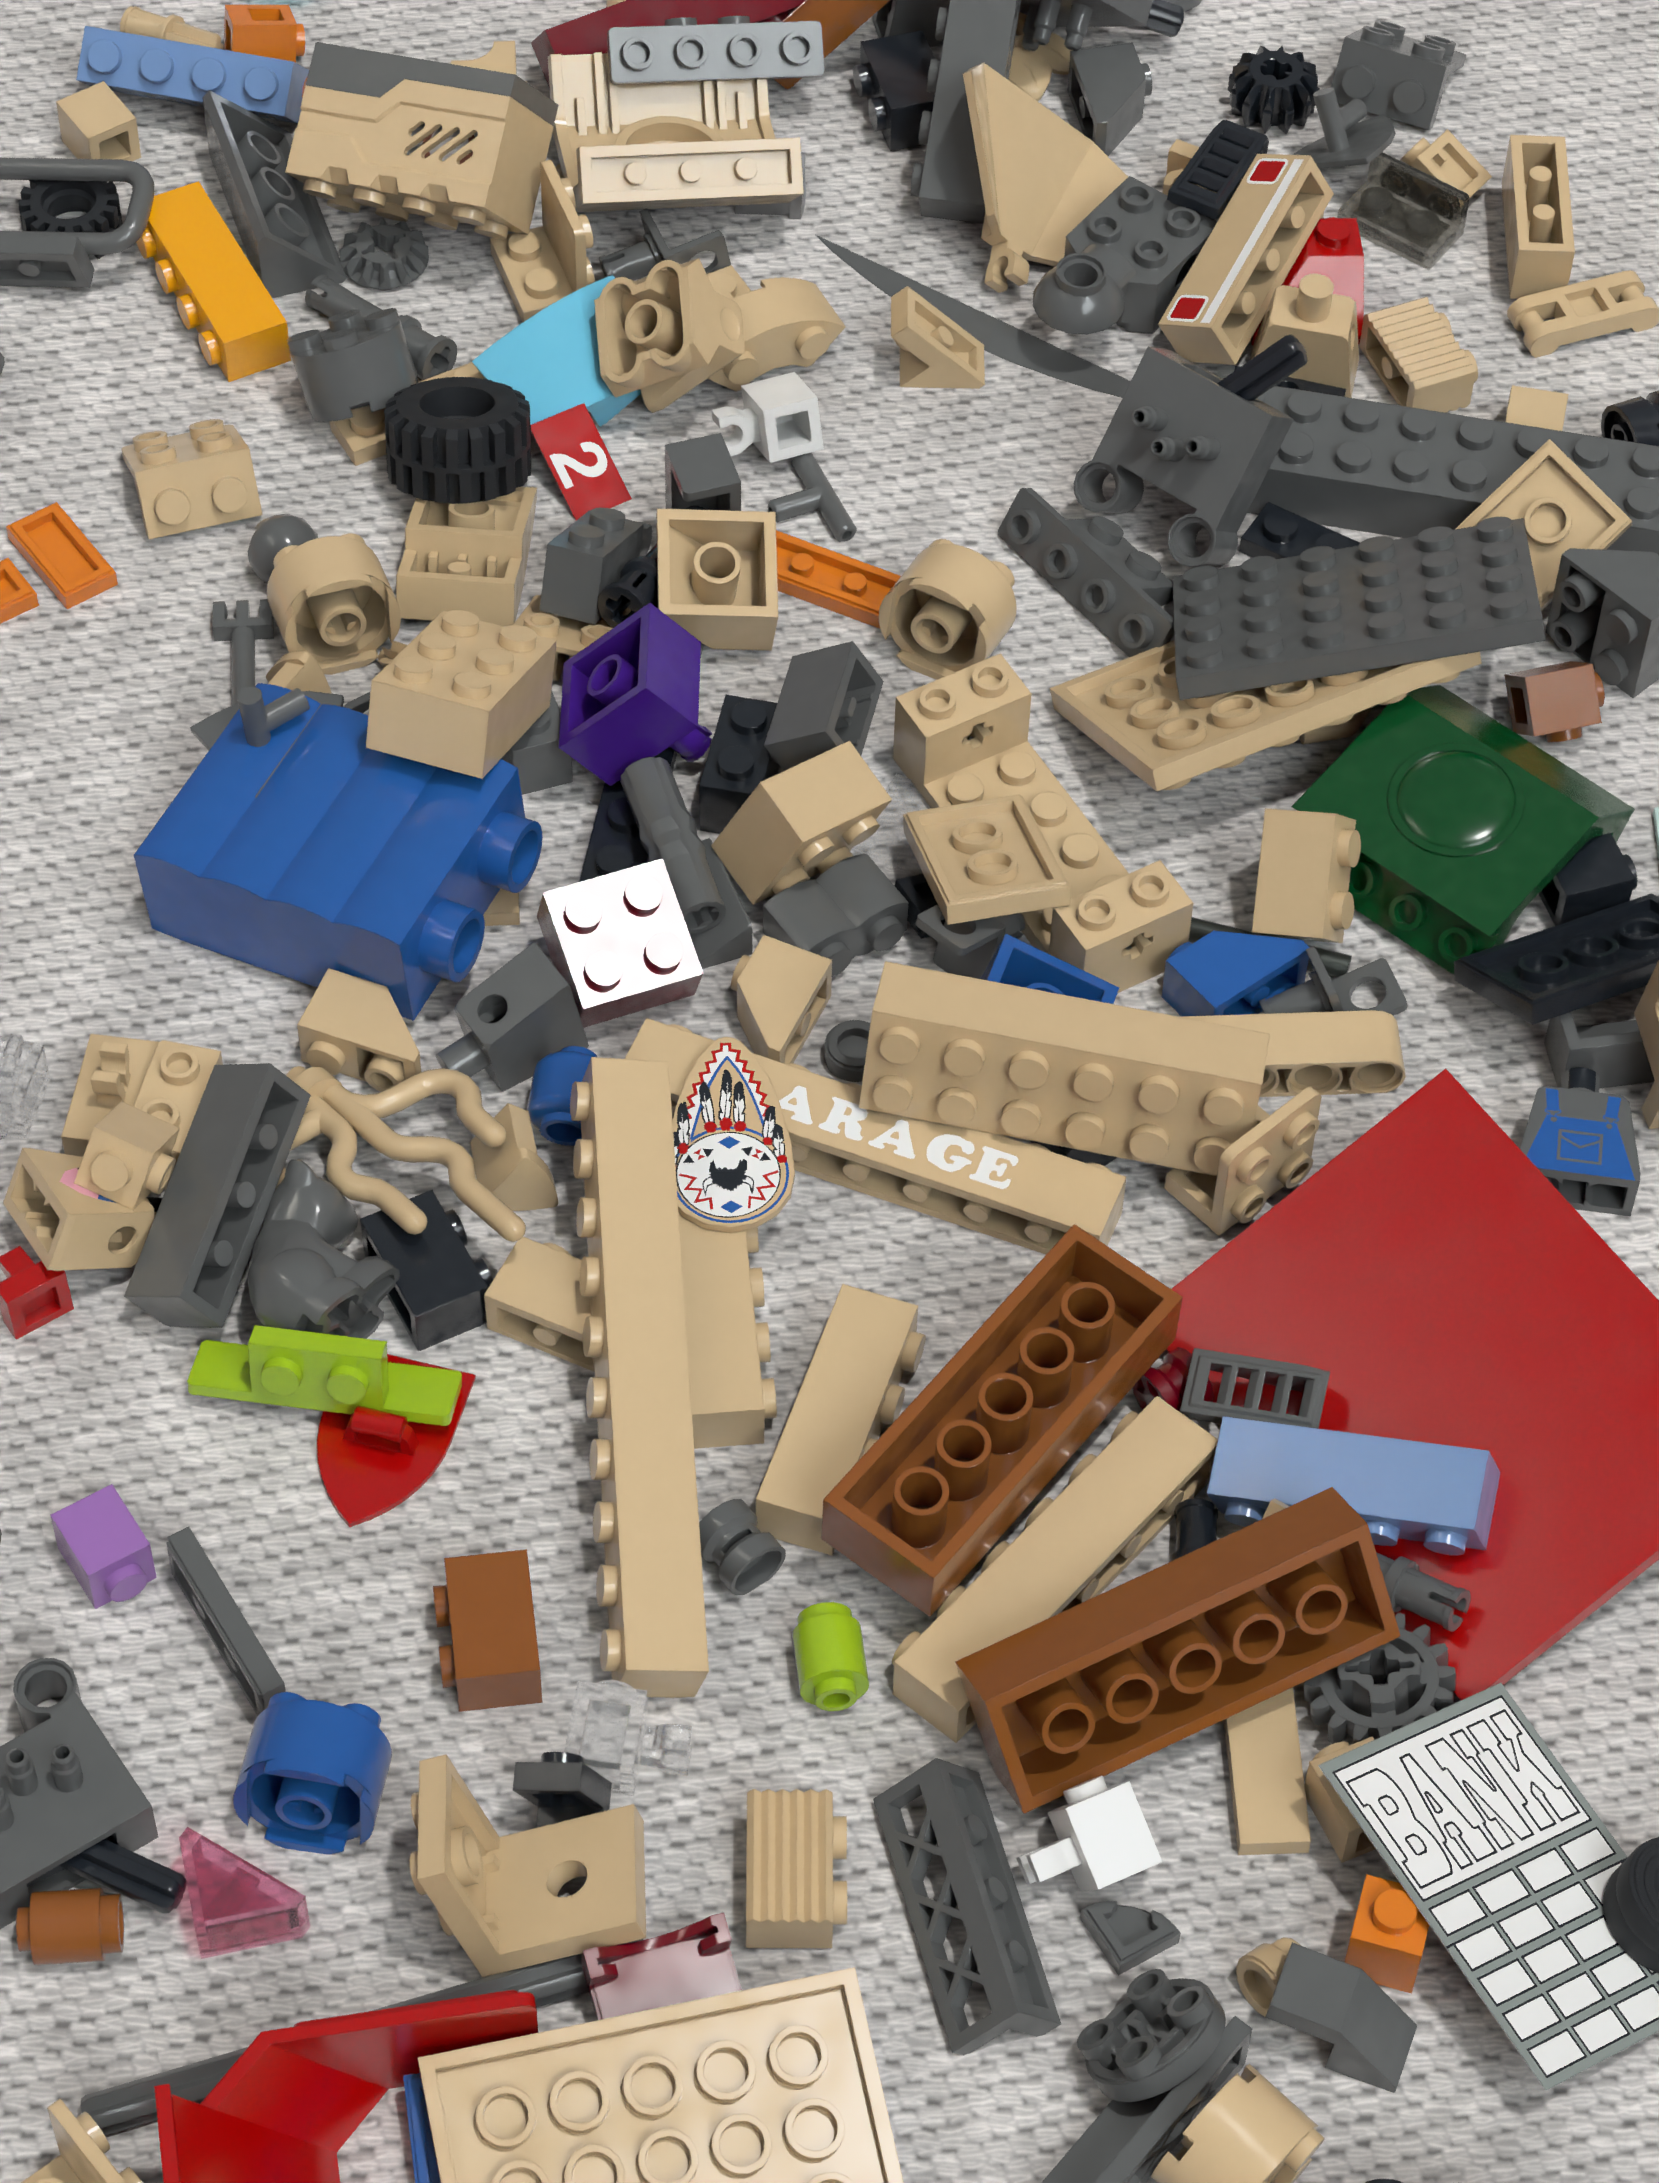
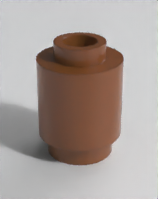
(71, 1926)

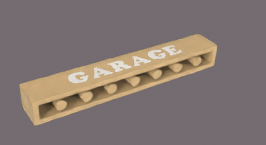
(927, 1166)

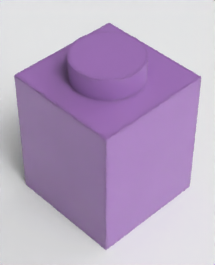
(104, 1547)

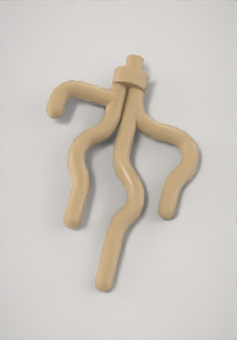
(342, 1113)

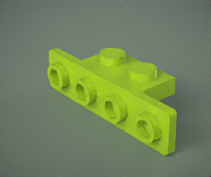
(323, 1375)

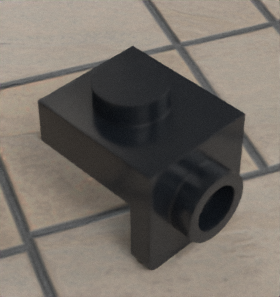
(561, 1787)

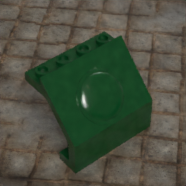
(1456, 822)

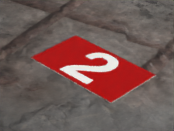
(580, 461)

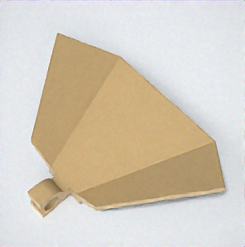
(1033, 176)

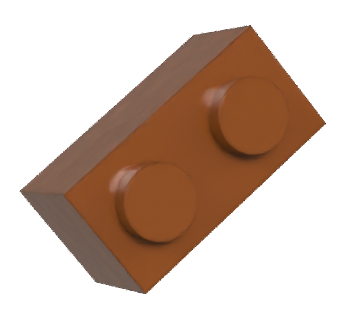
(491, 1629)

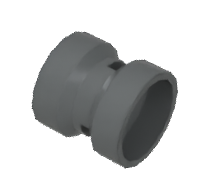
(738, 1547)

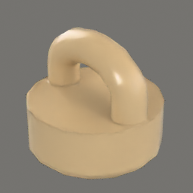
(1260, 1971)

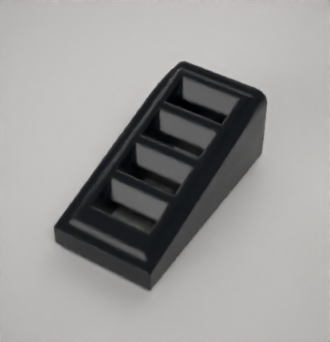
(1218, 167)

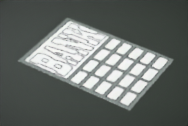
(1506, 1876)

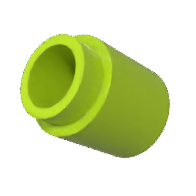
(830, 1656)

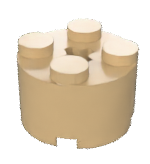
(333, 601)
(948, 609)
(1244, 2137)

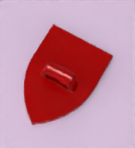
(379, 1457)

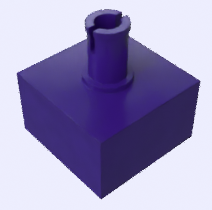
(633, 696)

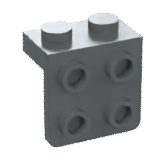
(1395, 72)

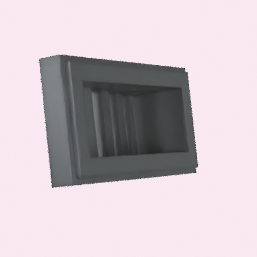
(1281, 1374)

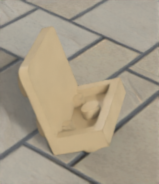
(192, 478)
(1254, 1166)

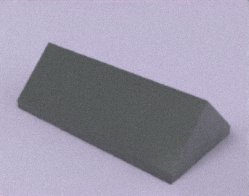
(271, 211)

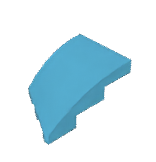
(556, 359)

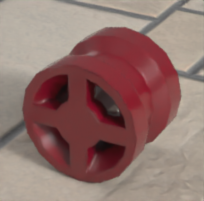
(1167, 1381)

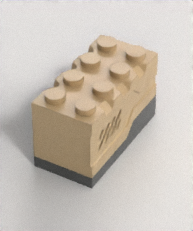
(421, 140)

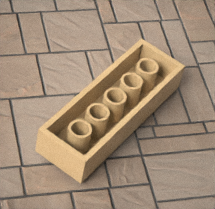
(1060, 1069)

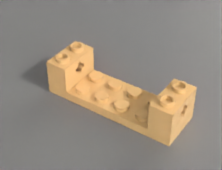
(1106, 901)

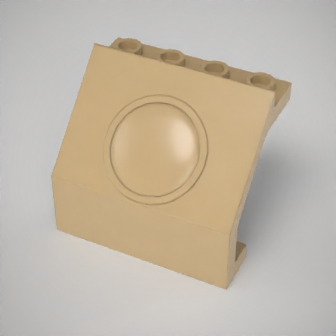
(667, 141)

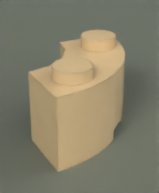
(782, 327)

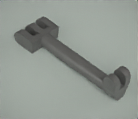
(242, 633)

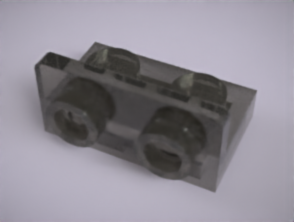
(1407, 211)

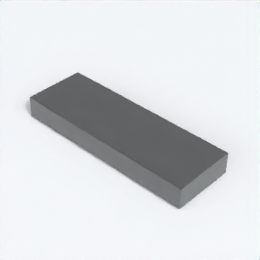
(223, 1620)

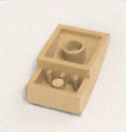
(467, 557)

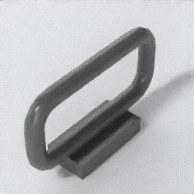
(63, 257)

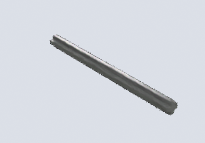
(135, 2101)

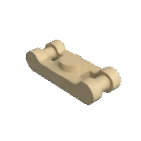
(1583, 311)

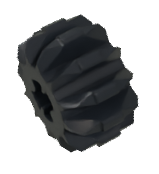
(1273, 89)

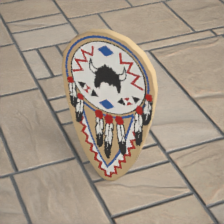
(731, 1142)

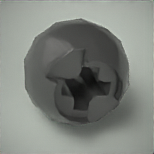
(272, 536)

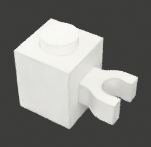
(776, 417)
(1098, 1838)

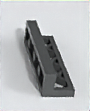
(987, 1903)
(1136, 2135)

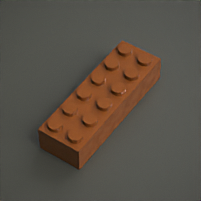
(1000, 1419)
(1179, 1648)

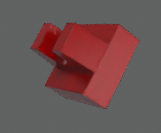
(31, 1293)

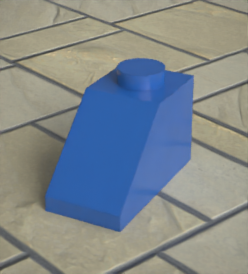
(1231, 973)

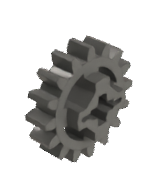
(1414, 1686)

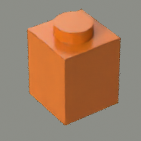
(1387, 1935)

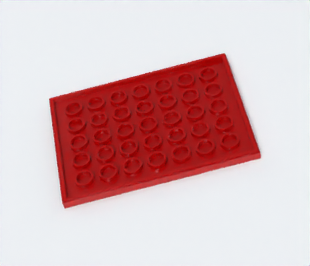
(1466, 1316)

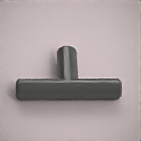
(817, 496)

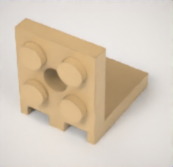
(505, 1889)

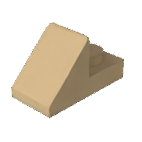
(933, 346)

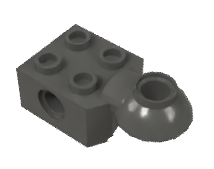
(1122, 263)

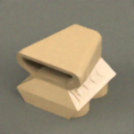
(665, 332)

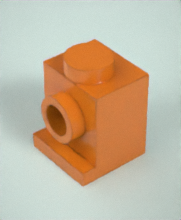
(263, 31)

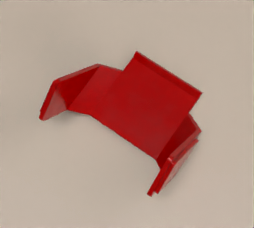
(312, 2084)

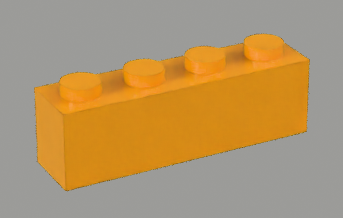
(214, 284)

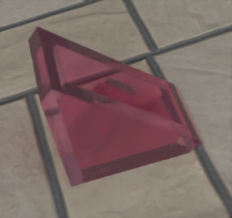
(236, 1902)

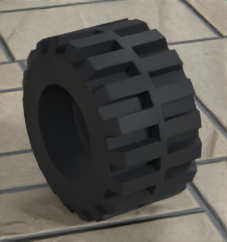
(458, 440)

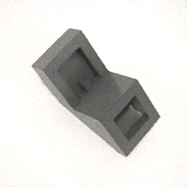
(1346, 2009)

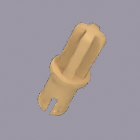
(171, 28)

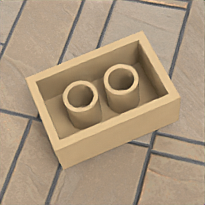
(461, 693)

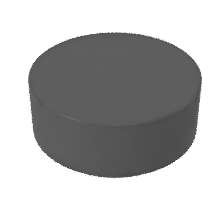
(847, 1049)

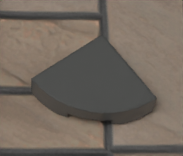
(1128, 1933)

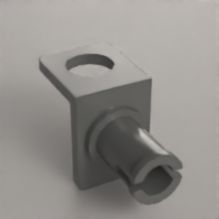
(641, 257)
(969, 945)
(1334, 995)

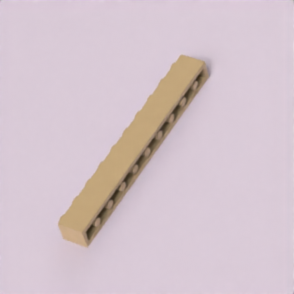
(640, 1379)

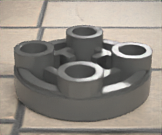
(1153, 2037)

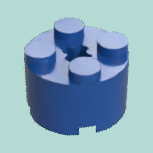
(313, 1773)

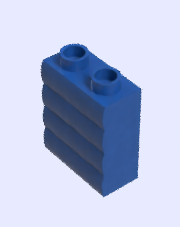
(338, 857)

